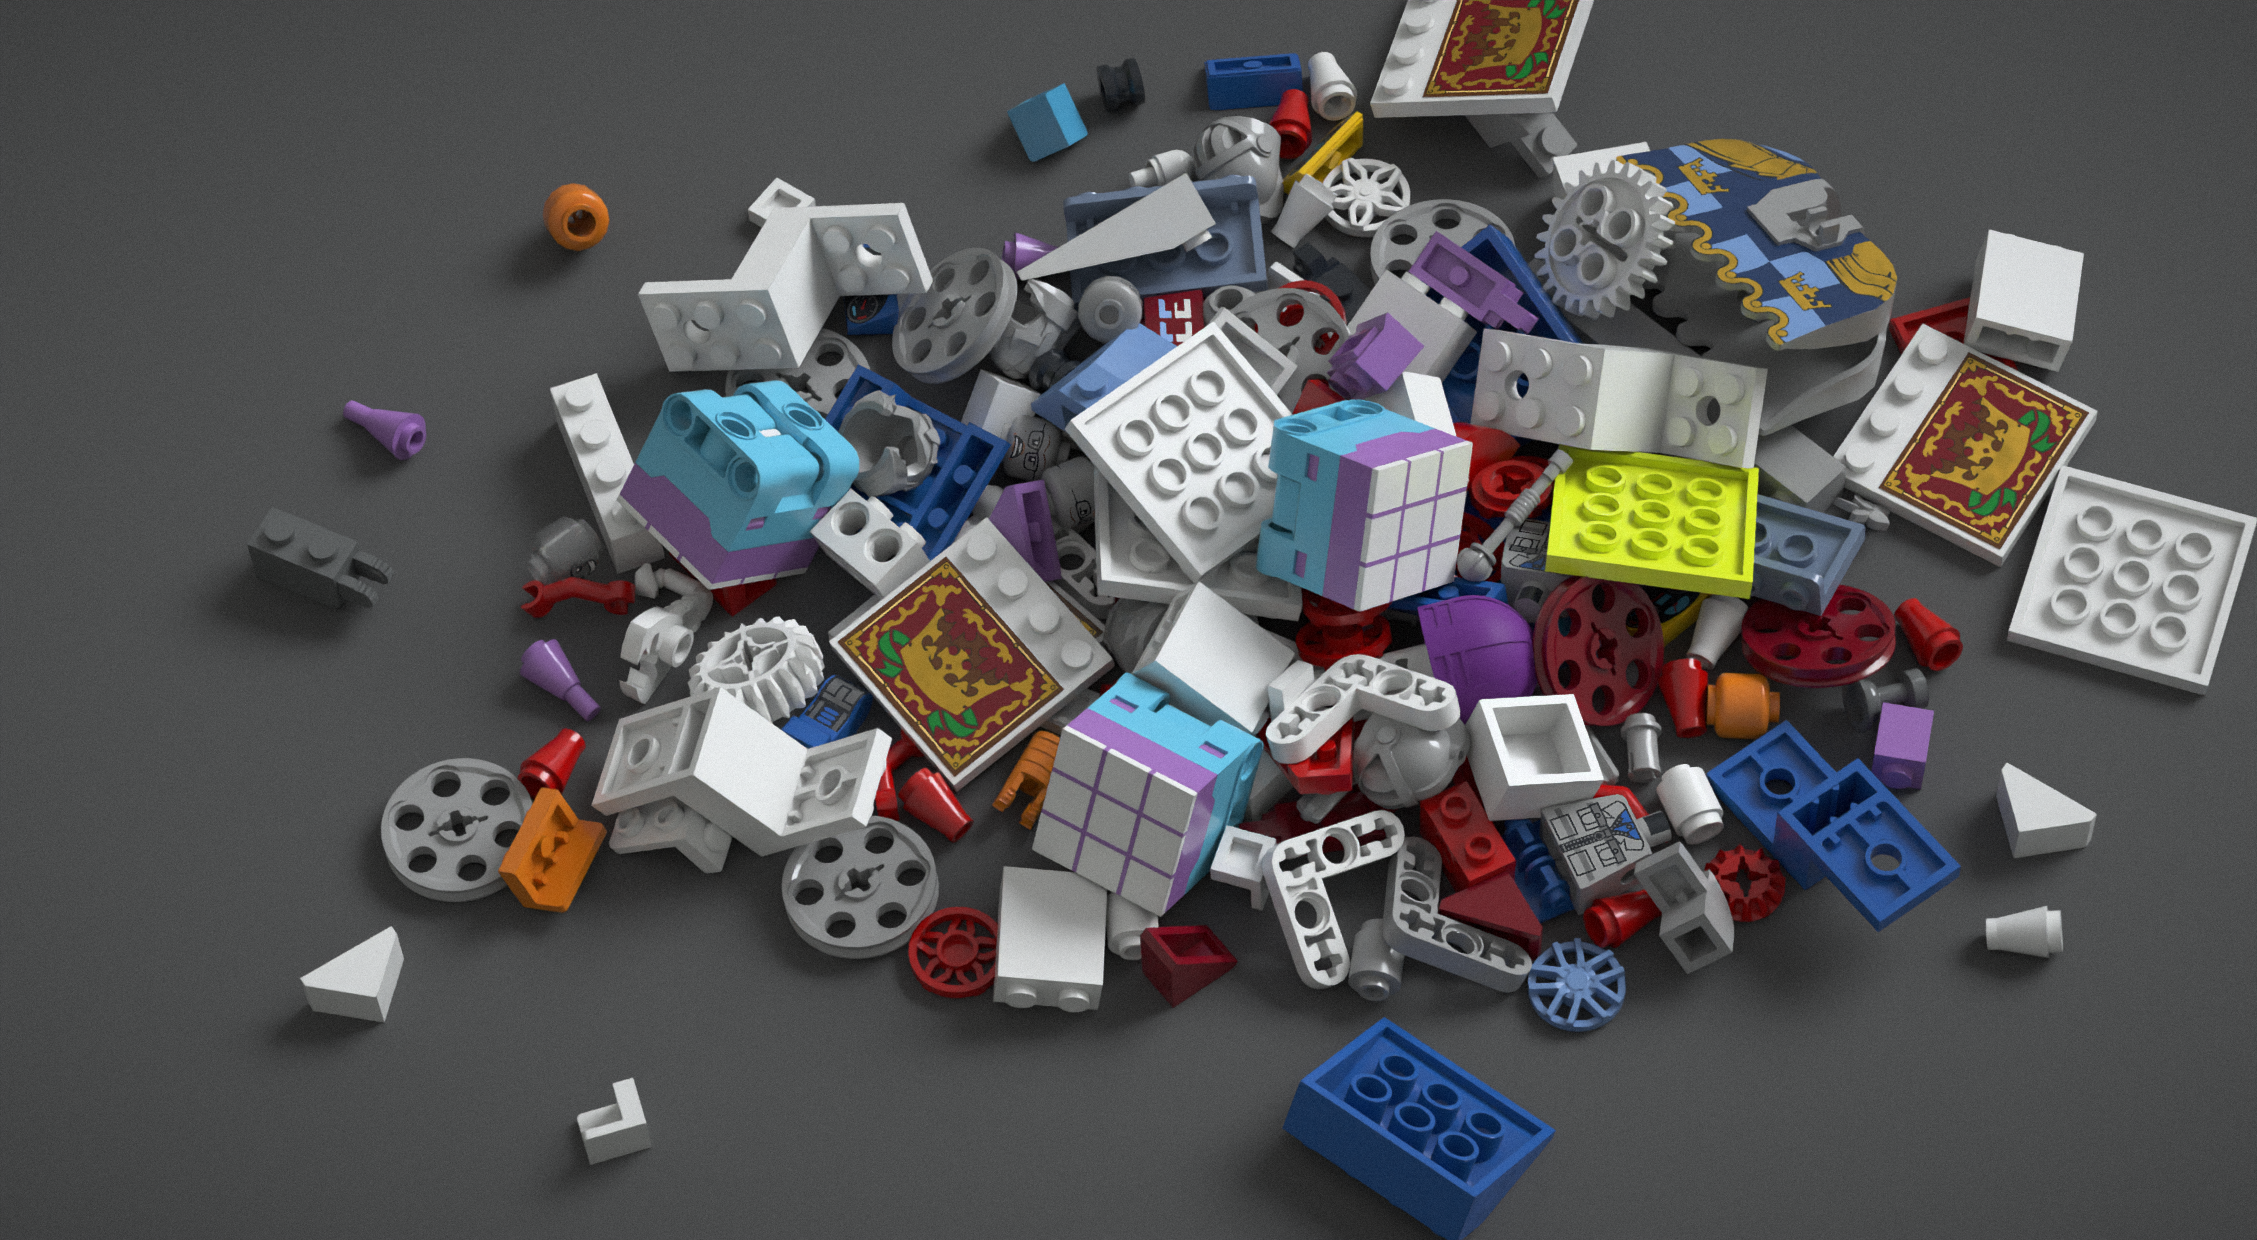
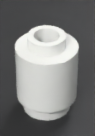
(1690, 803)
(1125, 924)

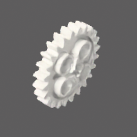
(1626, 212)

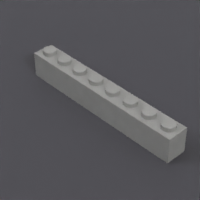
(1788, 461)

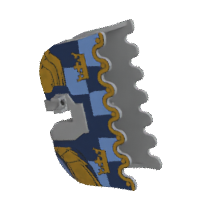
(1761, 285)

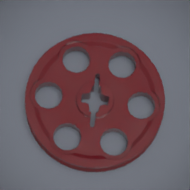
(1820, 639)
(1614, 655)

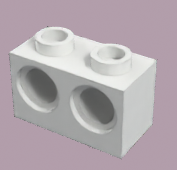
(867, 551)

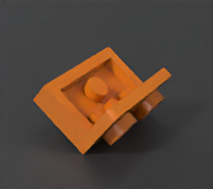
(550, 853)

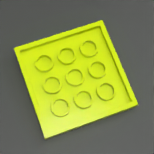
(1654, 521)

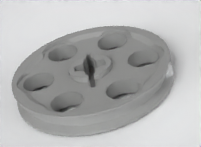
(1419, 223)
(955, 316)
(1295, 341)
(820, 380)
(436, 832)
(860, 907)

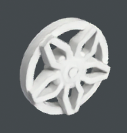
(1365, 196)

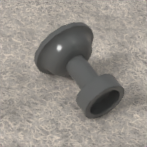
(1864, 700)

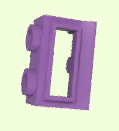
(1372, 358)

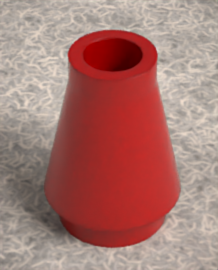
(1293, 123)
(1930, 637)
(1685, 694)
(552, 763)
(934, 803)
(1619, 917)

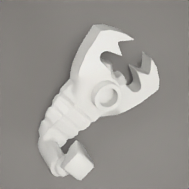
(659, 634)

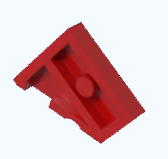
(1327, 769)

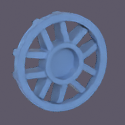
(1576, 985)

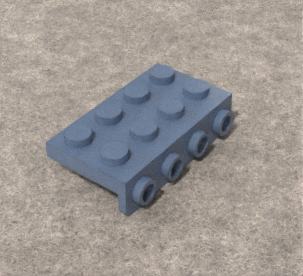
(1228, 258)
(1801, 554)

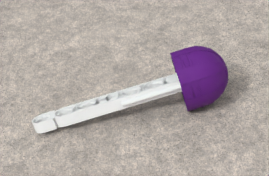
(1474, 647)

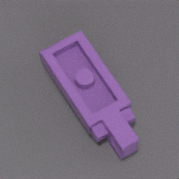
(1471, 284)

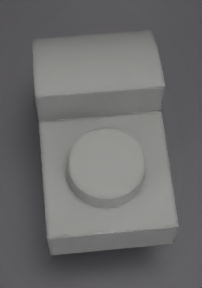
(1534, 136)
(1692, 904)

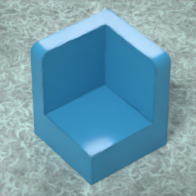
(1047, 122)

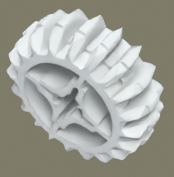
(762, 666)

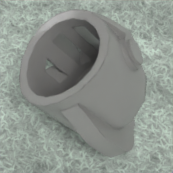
(1223, 153)
(1411, 761)

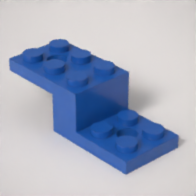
(1833, 825)

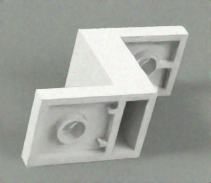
(786, 287)
(1619, 398)
(742, 772)

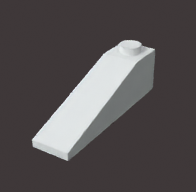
(1148, 226)

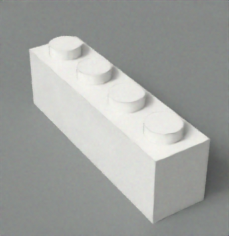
(603, 469)

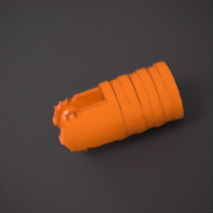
(1031, 776)

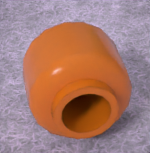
(583, 230)
(1741, 705)

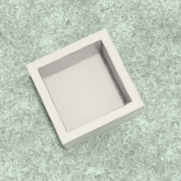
(1531, 755)

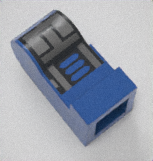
(832, 715)

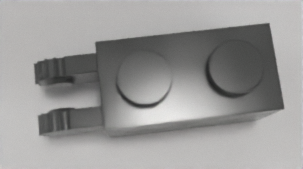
(315, 561)

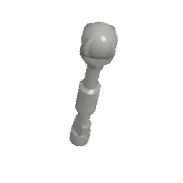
(1477, 561)

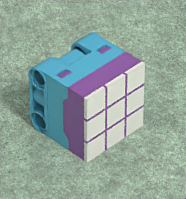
(739, 482)
(1363, 504)
(1144, 794)

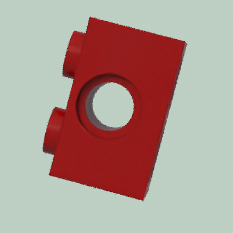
(1464, 837)

